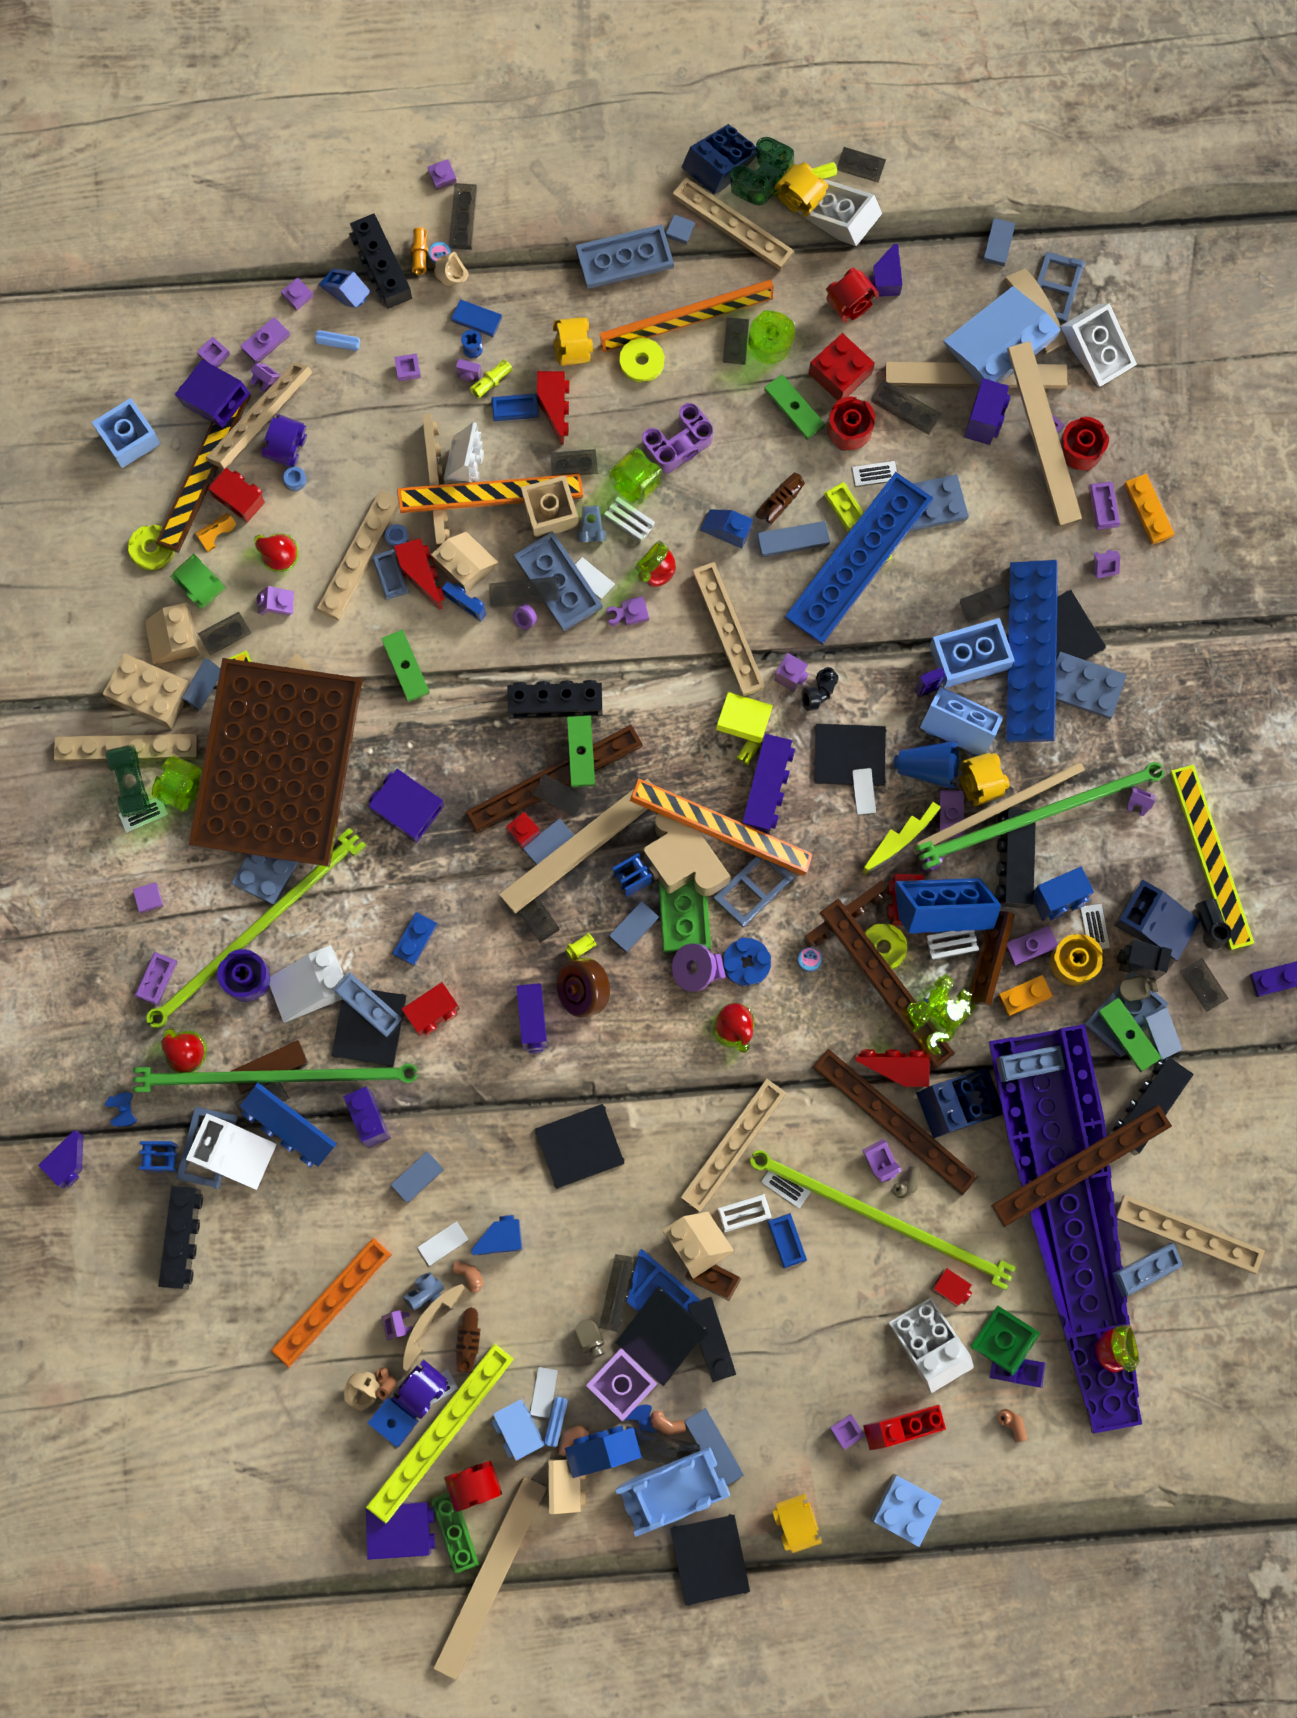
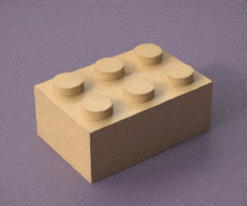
(147, 691)

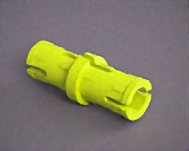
(491, 379)

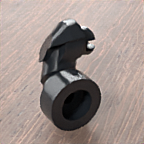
(826, 681)

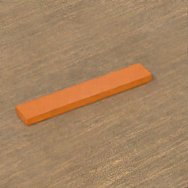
(331, 1302)

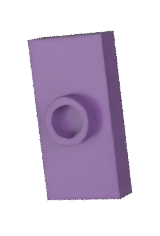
(265, 340)
(1104, 505)
(951, 809)
(1031, 945)
(156, 978)

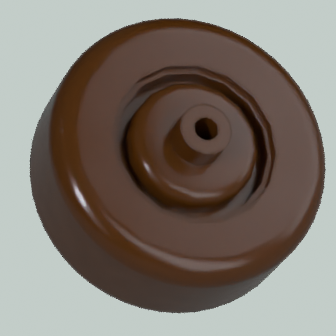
(583, 987)

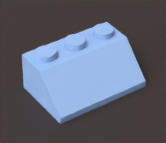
(961, 721)

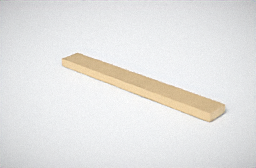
(955, 375)
(1044, 433)
(1002, 806)
(571, 853)
(490, 1578)

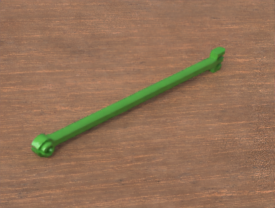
(962, 842)
(275, 1076)

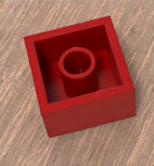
(841, 367)

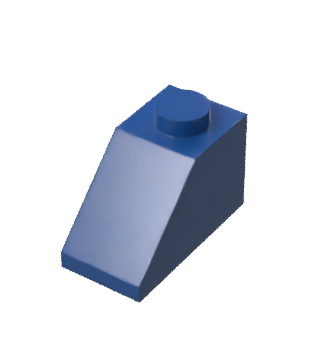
(345, 287)
(728, 526)
(500, 1237)

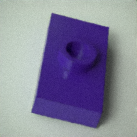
(929, 682)

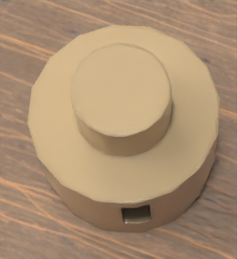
(450, 270)
(363, 1385)

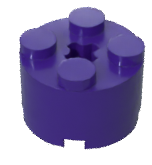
(283, 440)
(234, 966)
(420, 1389)

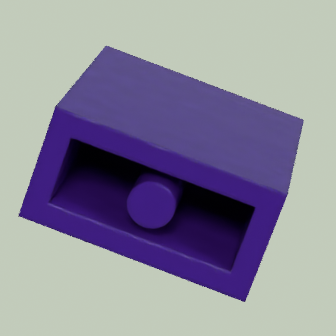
(212, 393)
(405, 805)
(532, 1018)
(367, 1117)
(403, 1535)

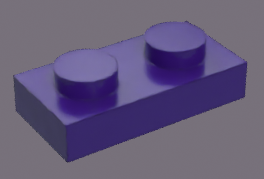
(1274, 979)

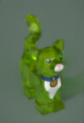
(943, 1010)

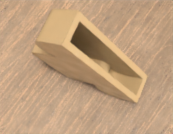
(684, 856)

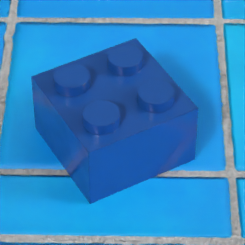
(1062, 893)
(602, 1451)

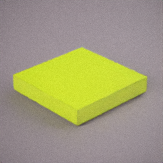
(744, 717)

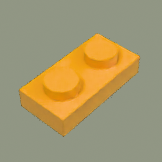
(1025, 996)

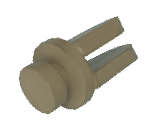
(1137, 988)
(590, 1338)

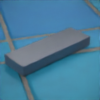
(793, 539)
(367, 1004)
(1030, 1063)
(1147, 1269)
(707, 1435)

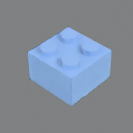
(126, 433)
(518, 1430)
(906, 1510)

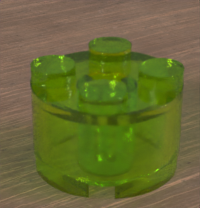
(769, 325)
(636, 476)
(178, 783)

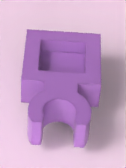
(632, 611)

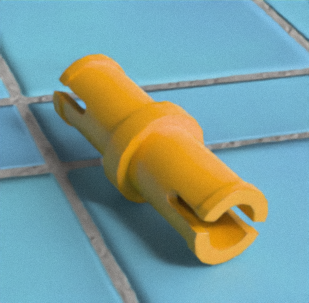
(419, 251)

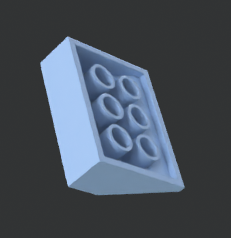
(1004, 323)

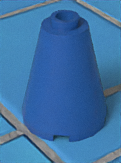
(930, 763)

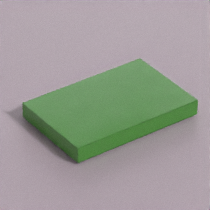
(683, 918)

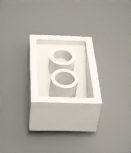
(845, 213)
(1099, 343)
(307, 984)

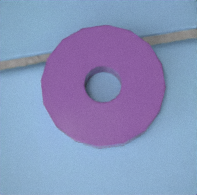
(682, 967)

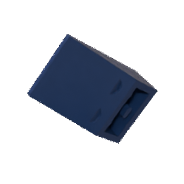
(716, 155)
(1157, 919)
(960, 1103)

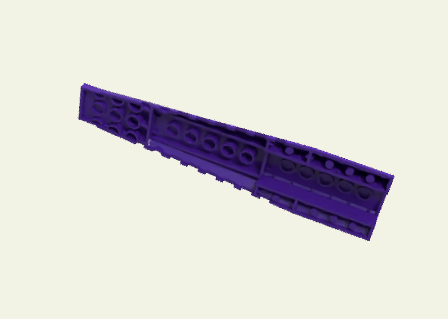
(1076, 1231)

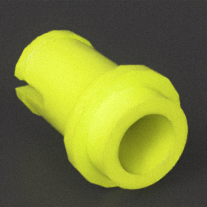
(750, 748)
(580, 947)

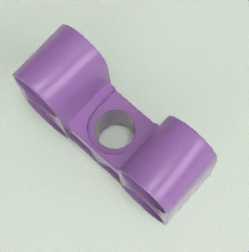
(683, 445)

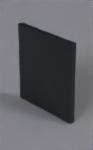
(1074, 629)
(849, 748)
(362, 1041)
(579, 1146)
(661, 1336)
(710, 1559)

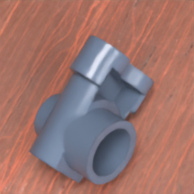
(591, 531)
(427, 1290)

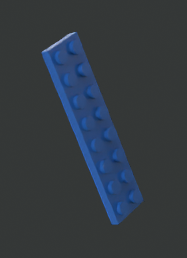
(858, 558)
(1034, 649)

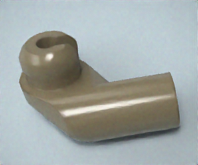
(908, 1186)

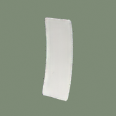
(864, 791)
(544, 1392)

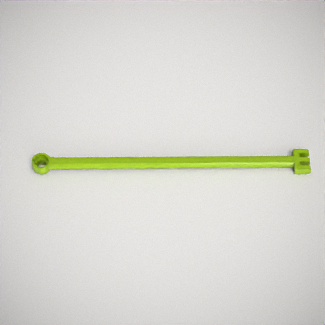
(256, 928)
(886, 1220)

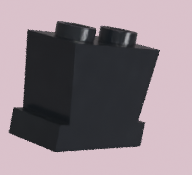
(1144, 959)

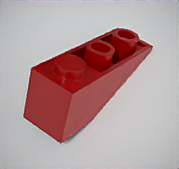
(551, 398)
(416, 569)
(904, 1068)
(904, 1427)

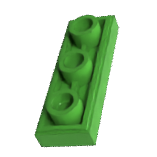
(785, 397)
(401, 654)
(581, 739)
(1139, 1047)
(461, 1547)

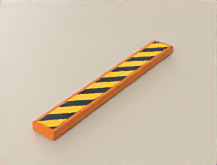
(687, 315)
(474, 494)
(721, 827)

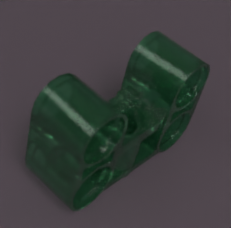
(759, 185)
(125, 761)

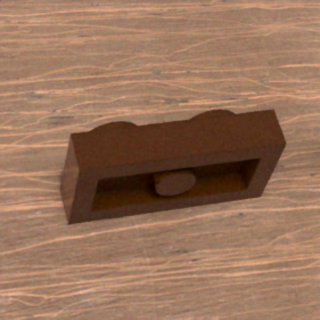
(717, 1281)

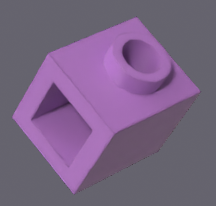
(791, 672)

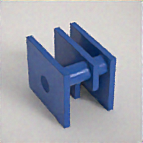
(627, 883)
(147, 1153)
(393, 1422)

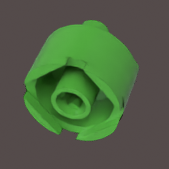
(197, 581)

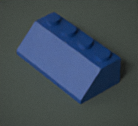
(946, 905)
(288, 1125)

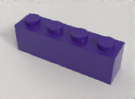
(767, 783)

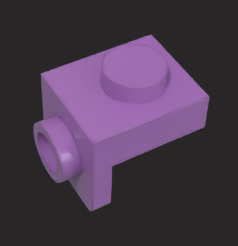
(275, 601)
(881, 1161)

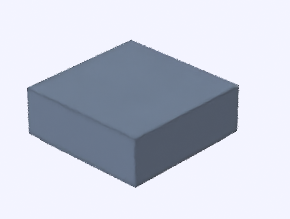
(680, 229)

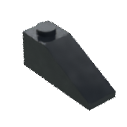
(713, 1342)

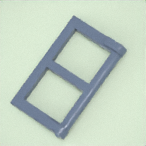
(1070, 291)
(765, 899)
(190, 1139)

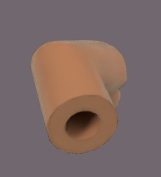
(471, 1274)
(386, 1381)
(1014, 1422)
(664, 1426)
(571, 1434)

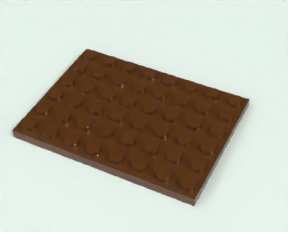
(275, 762)

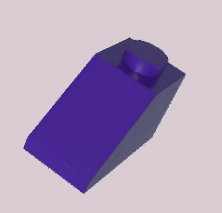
(887, 273)
(65, 1161)

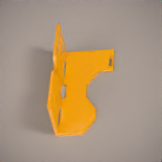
(209, 537)

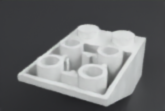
(464, 456)
(231, 1151)
(931, 1345)

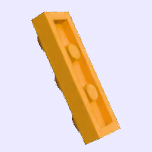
(1149, 509)

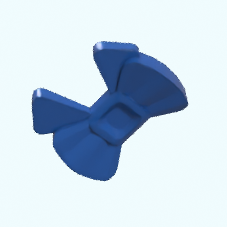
(125, 1116)
(642, 1414)

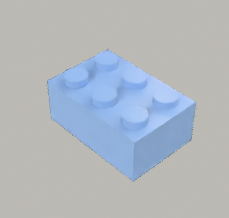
(972, 652)

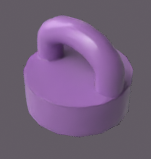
(524, 616)

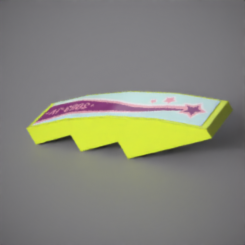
(896, 843)

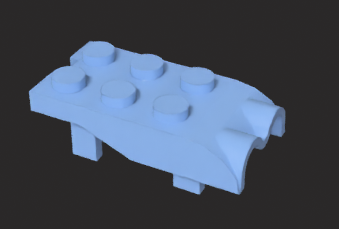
(672, 1491)

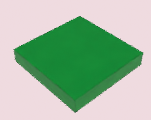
(1005, 1340)

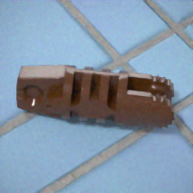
(781, 498)
(468, 1341)

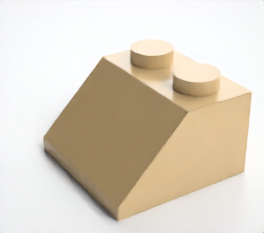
(550, 507)
(463, 561)
(171, 634)
(698, 1242)
(564, 1491)

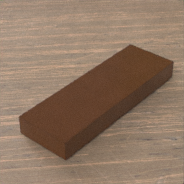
(286, 1058)

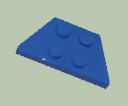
(649, 1276)

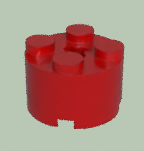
(851, 295)
(850, 423)
(1095, 440)
(473, 1486)

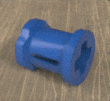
(472, 337)

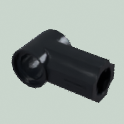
(1213, 921)

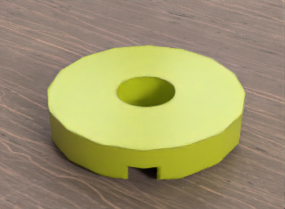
(648, 349)
(148, 560)
(894, 938)

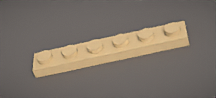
(733, 224)
(259, 415)
(435, 472)
(359, 555)
(728, 629)
(147, 747)
(733, 1145)
(1190, 1234)

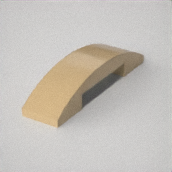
(1030, 288)
(412, 1351)

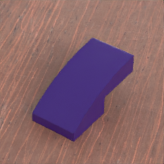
(1029, 1373)

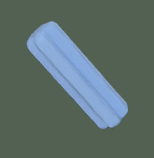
(337, 340)
(555, 1422)

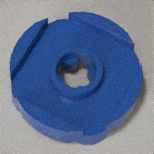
(750, 975)

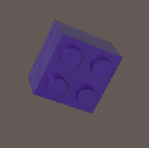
(988, 412)

